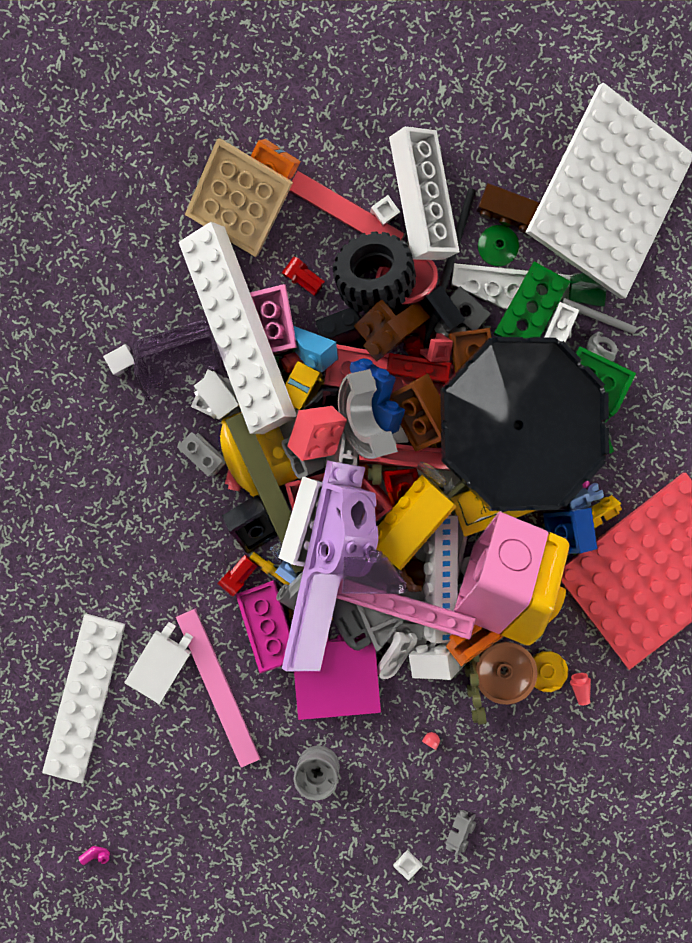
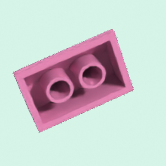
(276, 317)

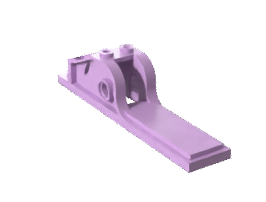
(322, 573)

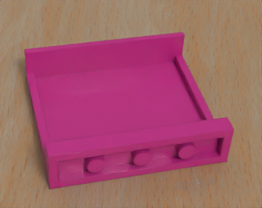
(342, 686)

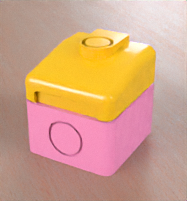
(514, 579)

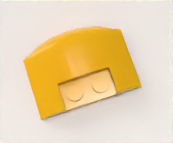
(273, 450)

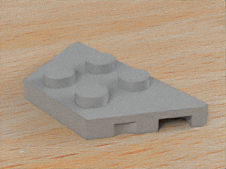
(379, 625)

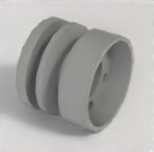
(315, 784)

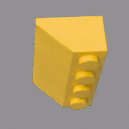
(413, 521)

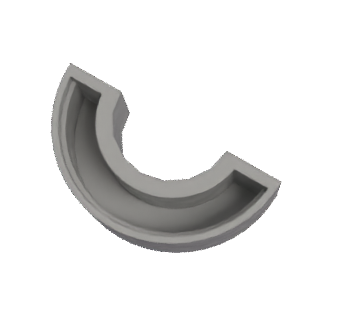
(361, 428)

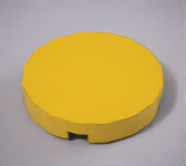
(547, 663)

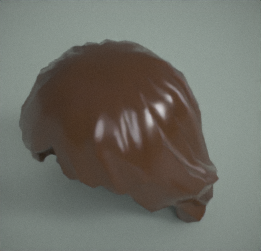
(413, 574)

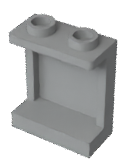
(202, 454)

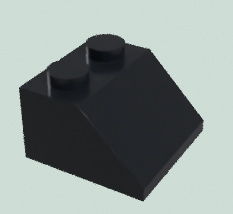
(341, 328)
(250, 524)

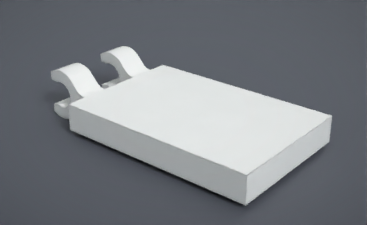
(159, 664)

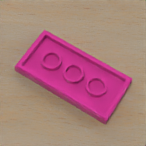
(265, 625)

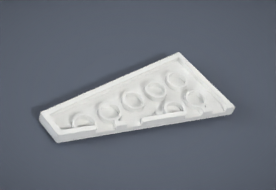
(496, 285)

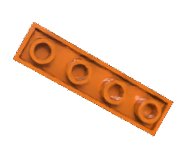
(465, 649)

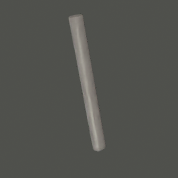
(600, 316)

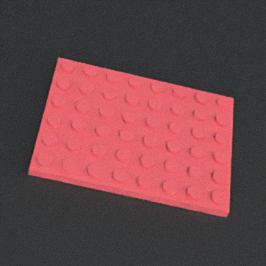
(639, 575)

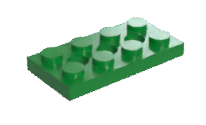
(527, 293)

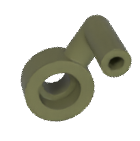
(375, 472)

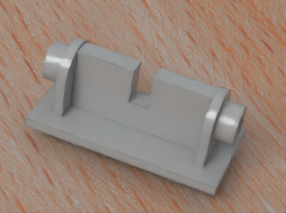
(465, 825)

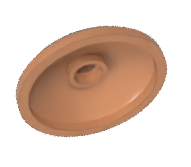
(508, 686)

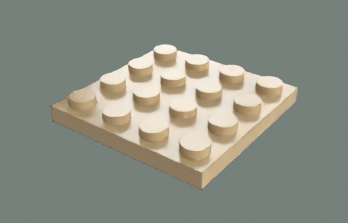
(239, 196)

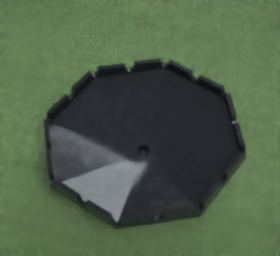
(524, 424)

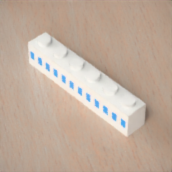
(441, 572)

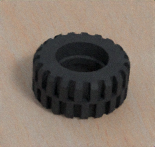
(371, 252)

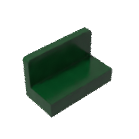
(586, 291)

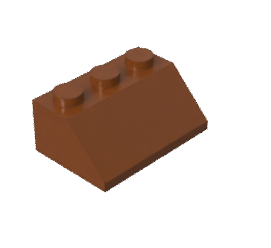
(422, 412)

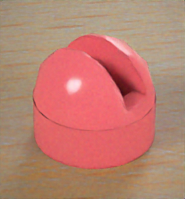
(431, 740)

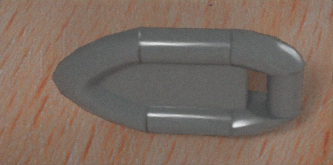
(350, 624)

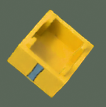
(303, 385)

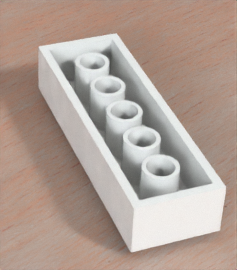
(424, 194)

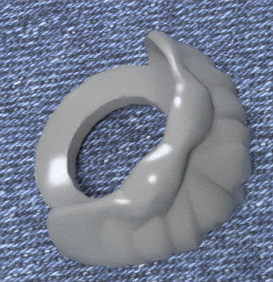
(593, 346)

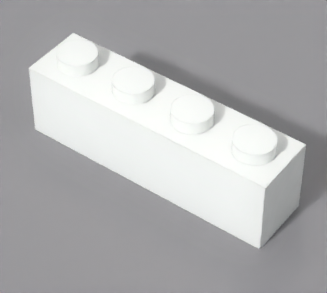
(301, 522)

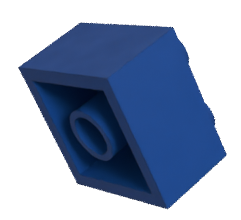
(575, 526)

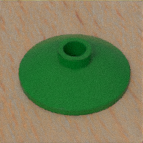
(491, 253)

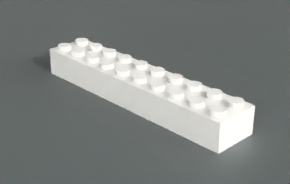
(237, 329)

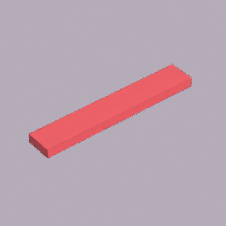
(339, 207)

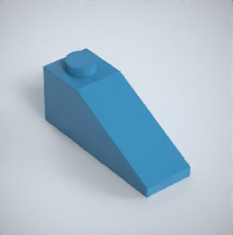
(315, 350)

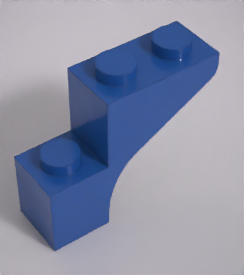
(385, 412)

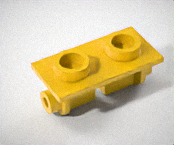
(606, 507)

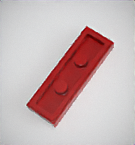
(416, 367)

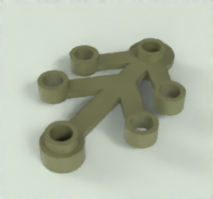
(478, 714)

